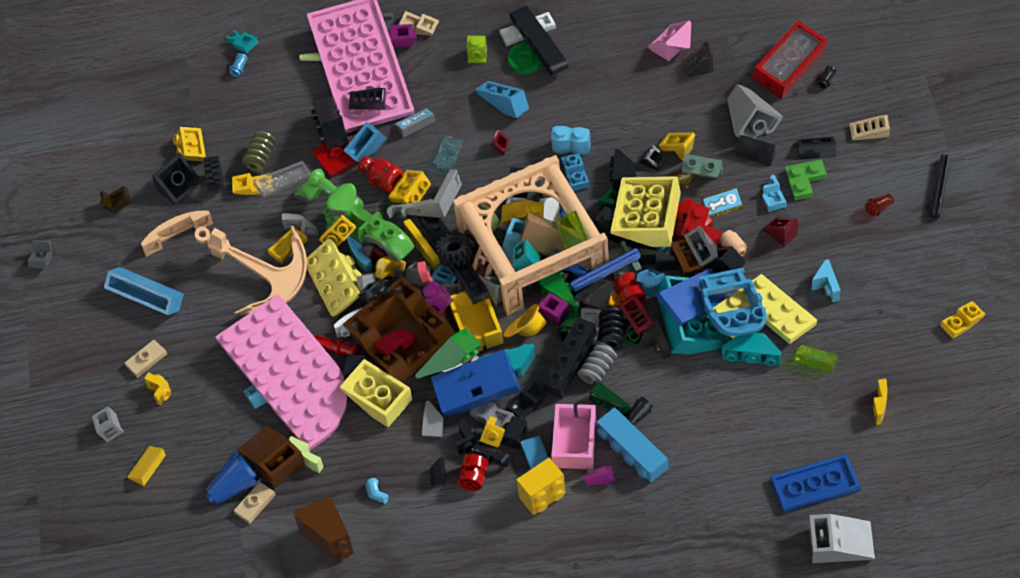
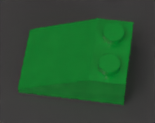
(456, 350)

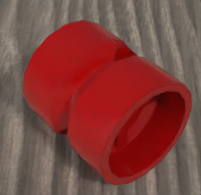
(628, 286)
(472, 472)

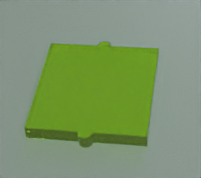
(571, 229)

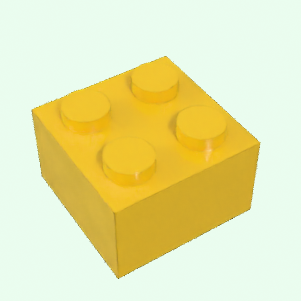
(541, 486)

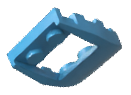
(736, 321)

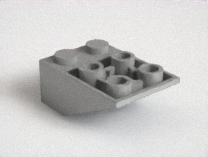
(840, 539)

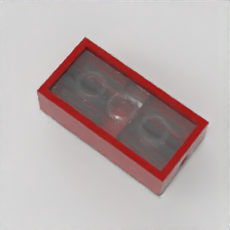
(789, 59)

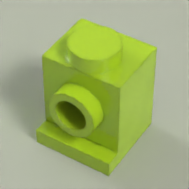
(476, 49)

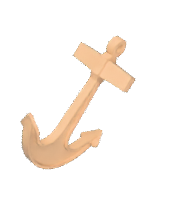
(283, 281)

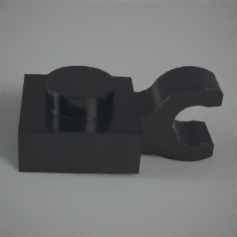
(373, 289)

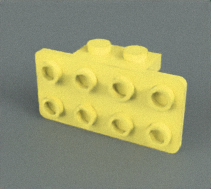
(334, 277)

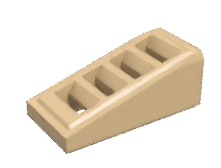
(869, 123)

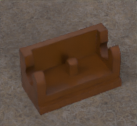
(685, 259)

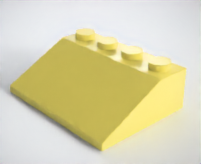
(647, 210)

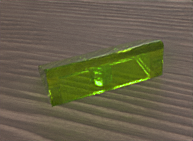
(816, 358)

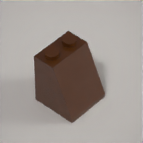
(324, 528)

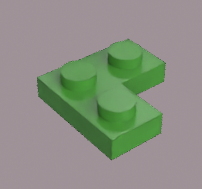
(801, 175)

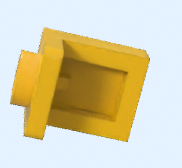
(386, 266)
(159, 385)

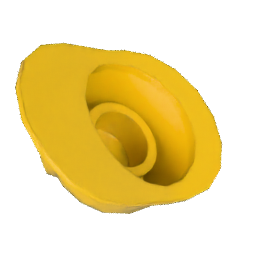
(527, 324)

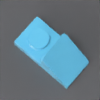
(826, 279)

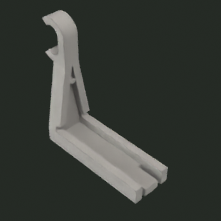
(432, 208)

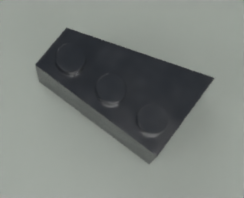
(329, 123)

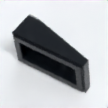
(369, 93)

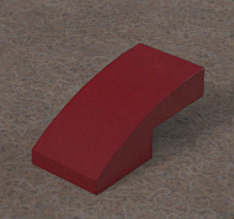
(390, 342)

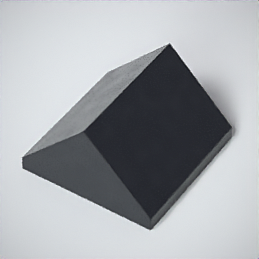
(176, 179)

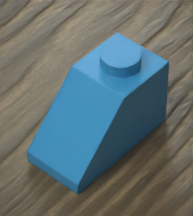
(365, 142)

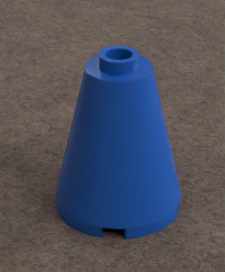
(231, 480)

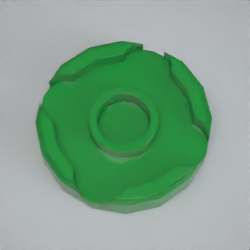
(522, 59)

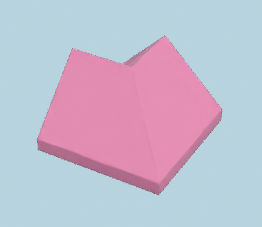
(672, 40)

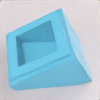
(254, 397)

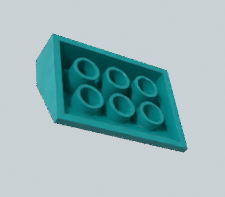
(693, 336)

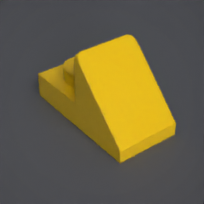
(679, 142)

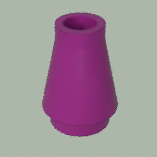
(601, 476)

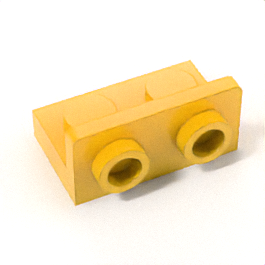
(190, 143)
(410, 188)

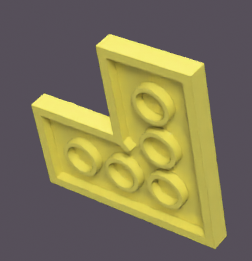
(783, 313)

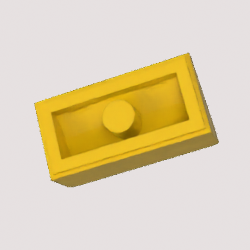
(147, 465)

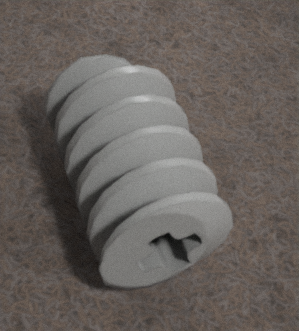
(597, 363)

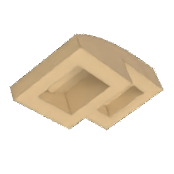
(422, 25)

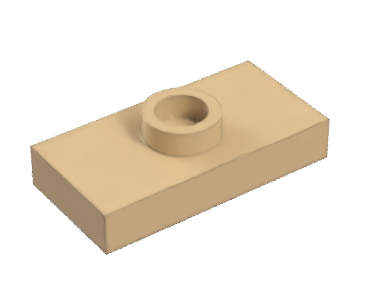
(145, 358)
(254, 502)

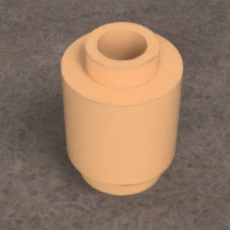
(732, 239)

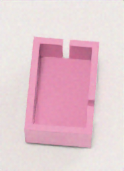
(574, 436)

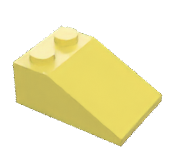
(377, 392)

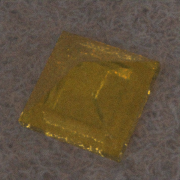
(684, 179)

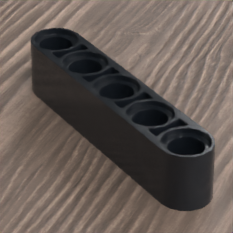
(538, 40)

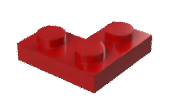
(697, 217)

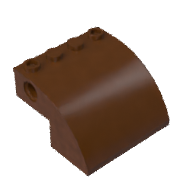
(399, 310)

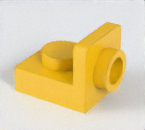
(492, 434)

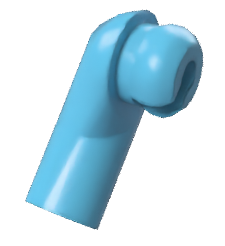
(373, 492)

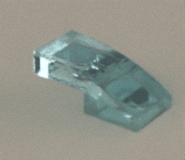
(448, 153)

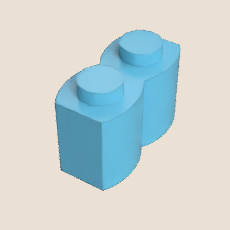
(570, 140)

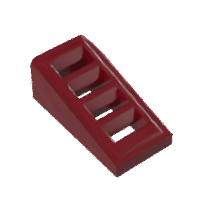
(630, 304)

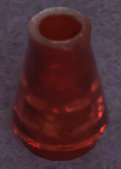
(877, 205)

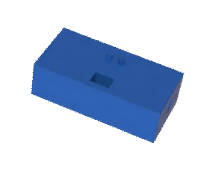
(475, 384)

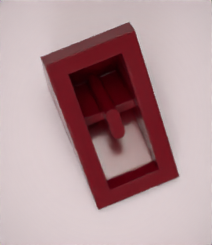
(782, 229)

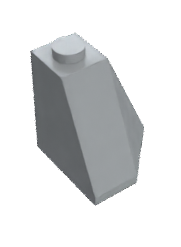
(751, 114)

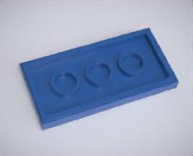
(685, 299)
(815, 483)

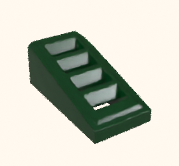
(608, 399)

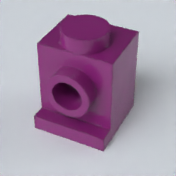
(402, 36)
(437, 296)
(553, 309)

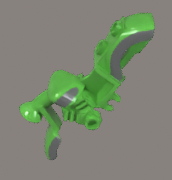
(345, 202)

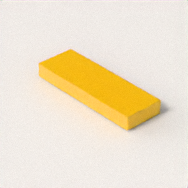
(421, 243)

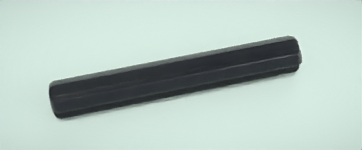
(940, 186)

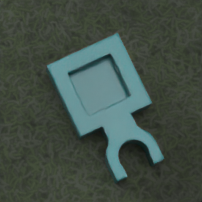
(242, 42)

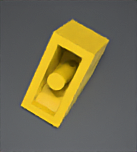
(520, 209)

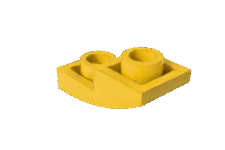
(338, 231)
(963, 320)

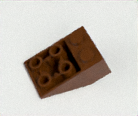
(272, 455)

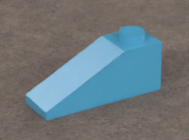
(506, 99)

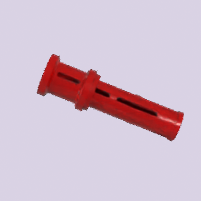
(339, 347)

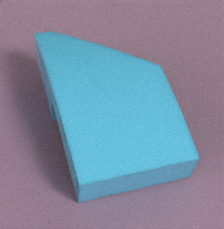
(772, 195)

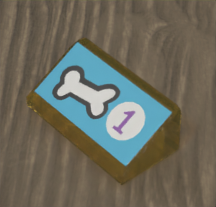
(723, 202)

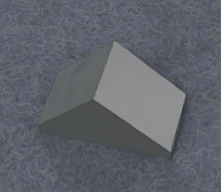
(701, 246)

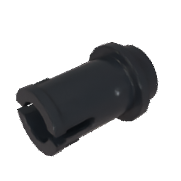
(824, 80)

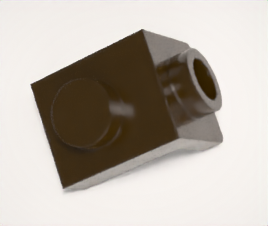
(115, 200)

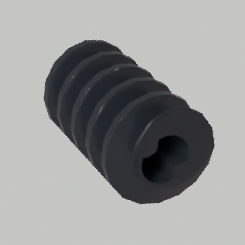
(611, 327)

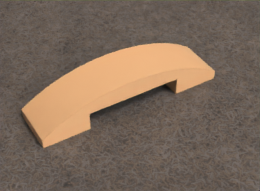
(174, 226)

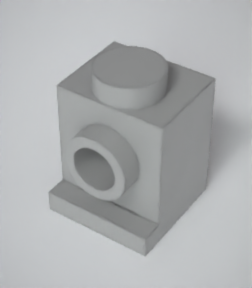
(107, 424)

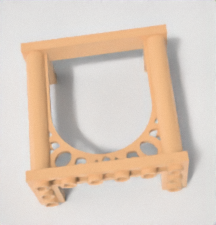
(552, 185)

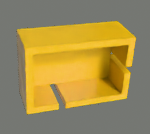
(478, 319)

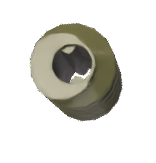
(258, 151)

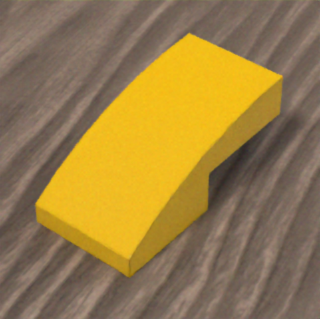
(244, 184)
(879, 403)

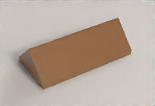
(544, 236)

